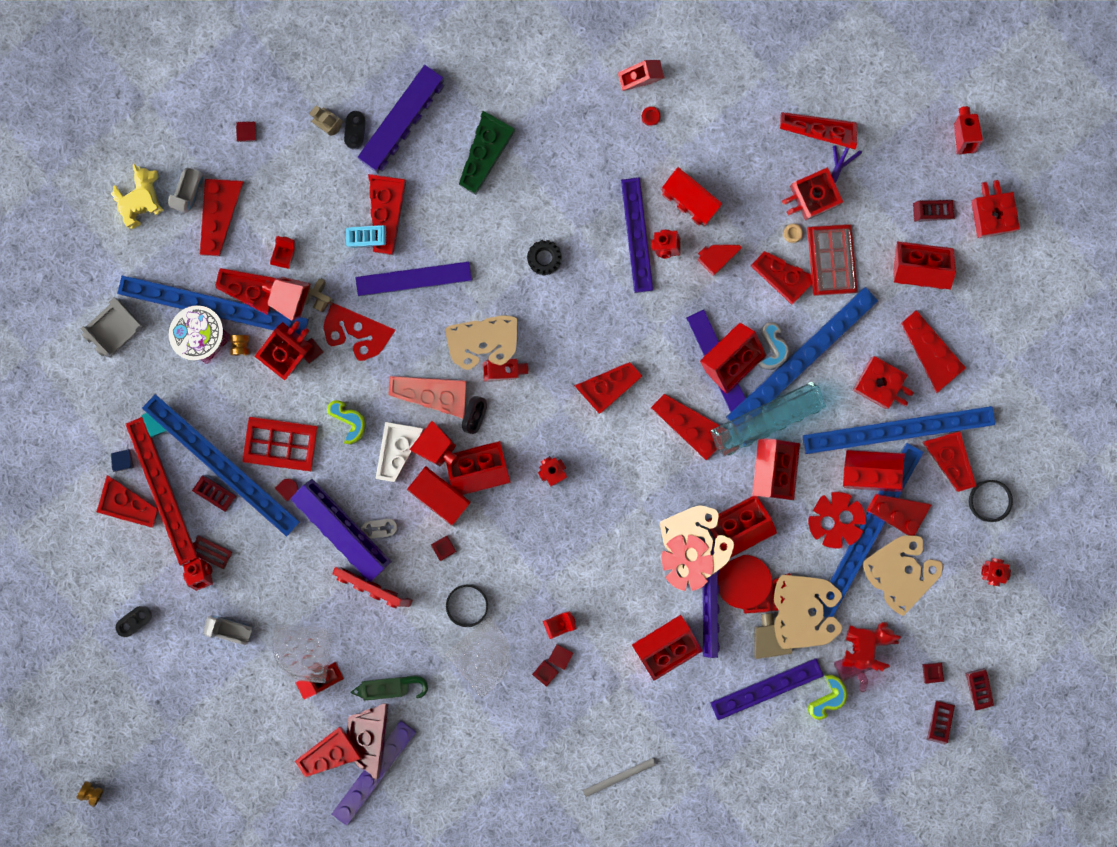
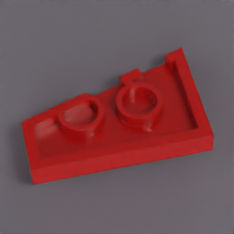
(783, 277)
(952, 459)

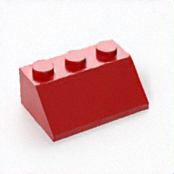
(690, 197)
(924, 265)
(733, 357)
(479, 469)
(776, 469)
(874, 471)
(744, 524)
(667, 647)

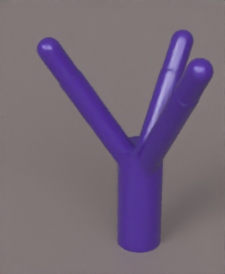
(839, 164)

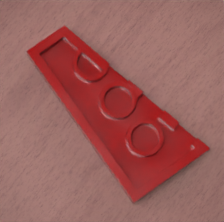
(386, 208)
(218, 210)
(934, 354)
(373, 588)

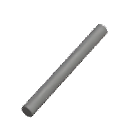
(619, 777)

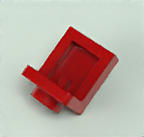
(283, 252)
(560, 624)

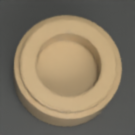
(792, 233)

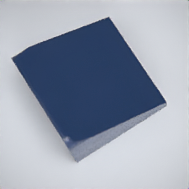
(121, 460)

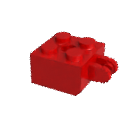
(803, 194)
(1001, 203)
(284, 349)
(885, 394)

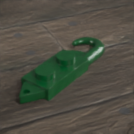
(389, 687)

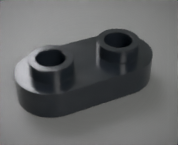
(354, 129)
(474, 415)
(134, 621)

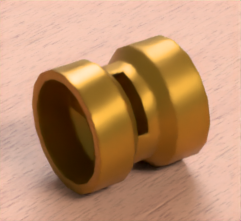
(239, 345)
(88, 793)

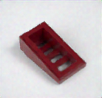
(921, 212)
(199, 485)
(974, 674)
(931, 737)

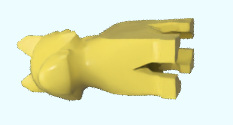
(140, 199)

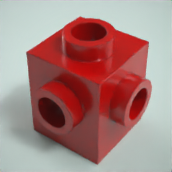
(666, 243)
(554, 478)
(989, 569)
(198, 574)

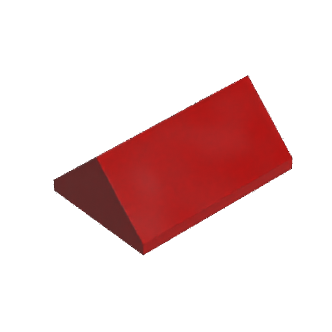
(438, 496)

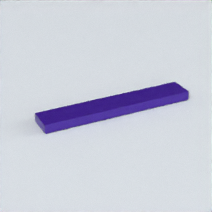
(637, 235)
(413, 279)
(707, 341)
(766, 689)

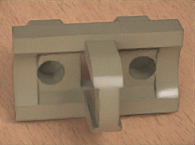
(326, 120)
(322, 300)

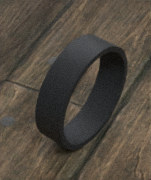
(1010, 498)
(464, 625)

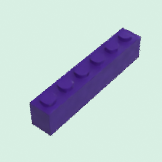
(401, 118)
(340, 530)

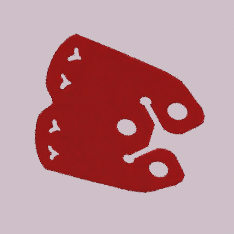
(380, 333)

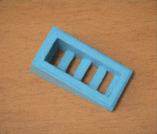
(354, 236)

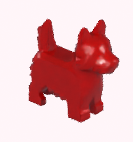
(865, 646)

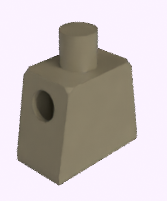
(765, 639)

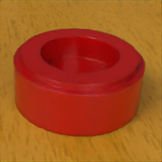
(650, 116)

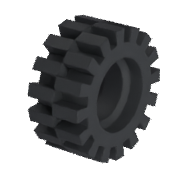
(541, 246)

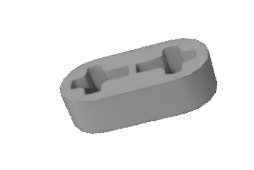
(378, 523)

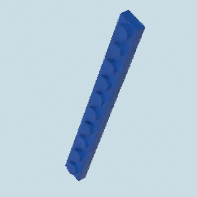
(223, 308)
(807, 353)
(898, 430)
(220, 465)
(858, 551)

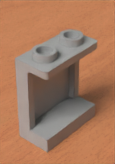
(111, 328)

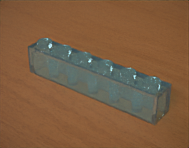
(768, 419)

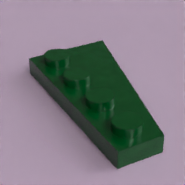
(485, 151)

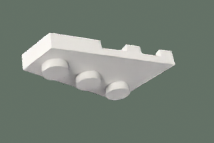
(395, 449)

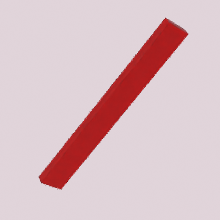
(162, 492)

